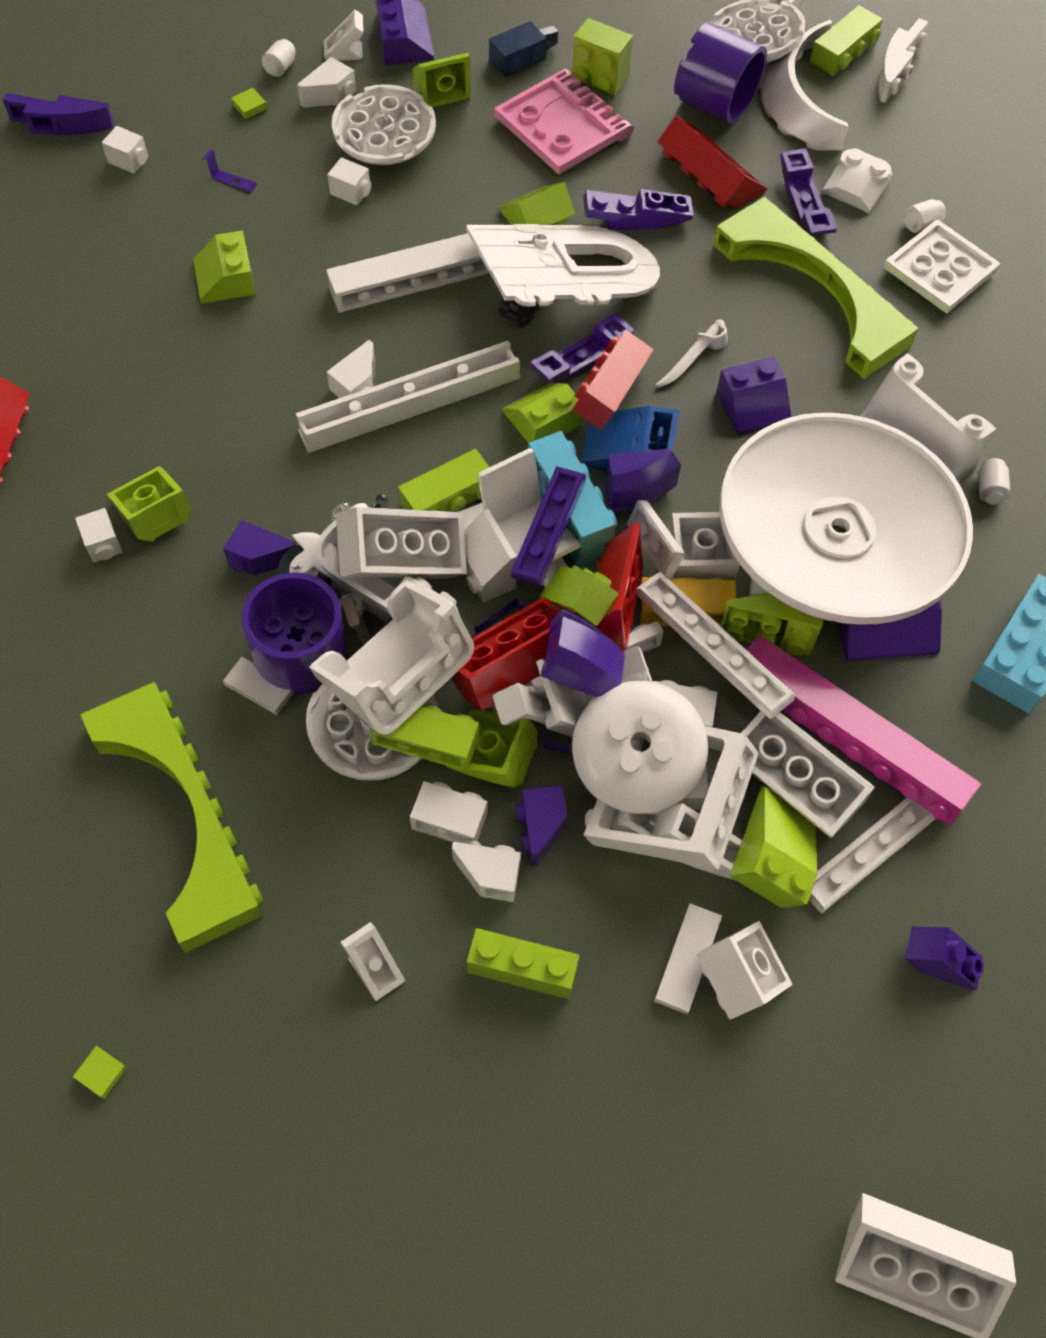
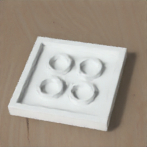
(941, 266)

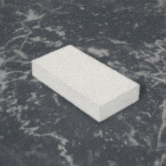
(250, 684)

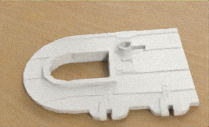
(534, 263)

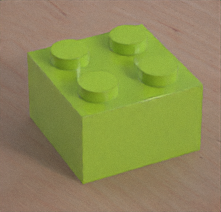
(601, 56)

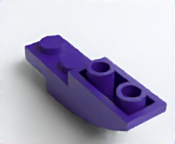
(62, 117)
(645, 211)

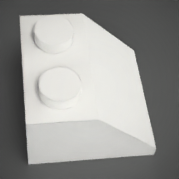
(488, 558)
(744, 970)

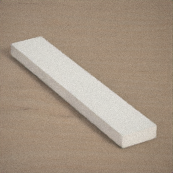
(715, 645)
(868, 853)

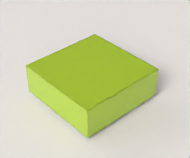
(249, 103)
(100, 1072)

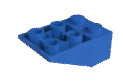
(630, 432)

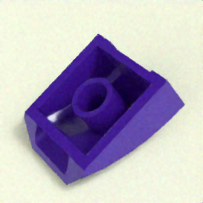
(639, 477)
(582, 656)

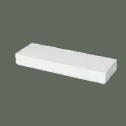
(656, 539)
(683, 967)

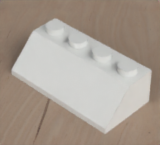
(806, 773)
(926, 1267)

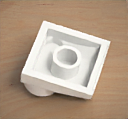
(858, 179)

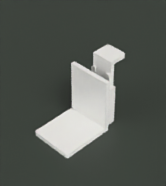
(513, 499)
(553, 702)

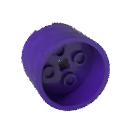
(720, 72)
(289, 611)

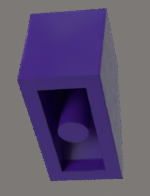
(255, 549)

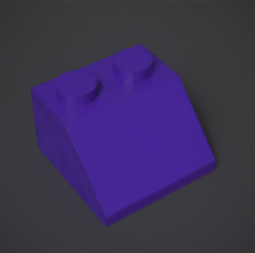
(754, 395)

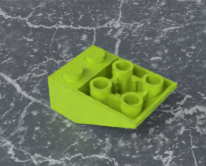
(772, 619)

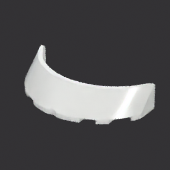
(790, 106)

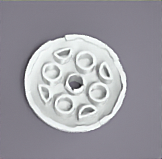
(767, 24)
(383, 124)
(345, 740)
(635, 779)

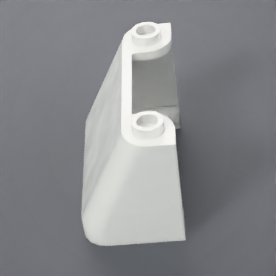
(914, 413)
(401, 662)

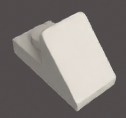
(344, 40)
(372, 961)

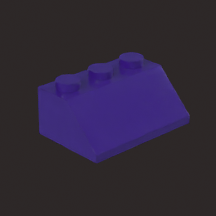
(404, 31)
(900, 638)

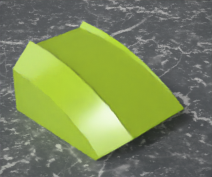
(151, 504)
(501, 750)

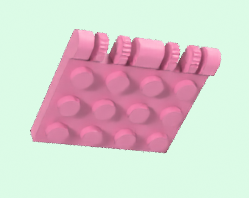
(562, 121)

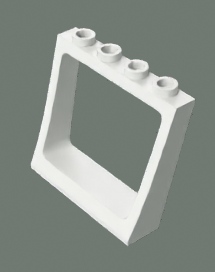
(714, 822)

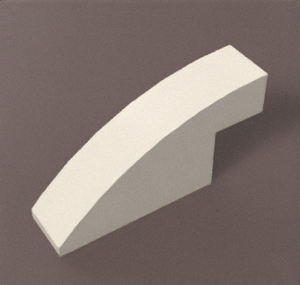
(675, 824)

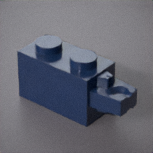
(521, 47)

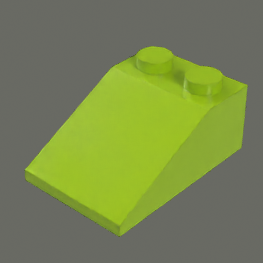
(777, 852)

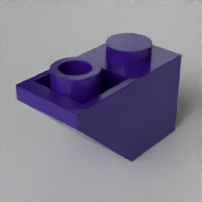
(544, 819)
(944, 956)

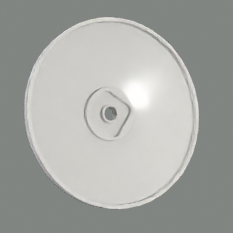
(887, 490)

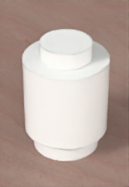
(279, 57)
(923, 214)
(993, 481)

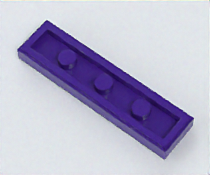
(548, 526)

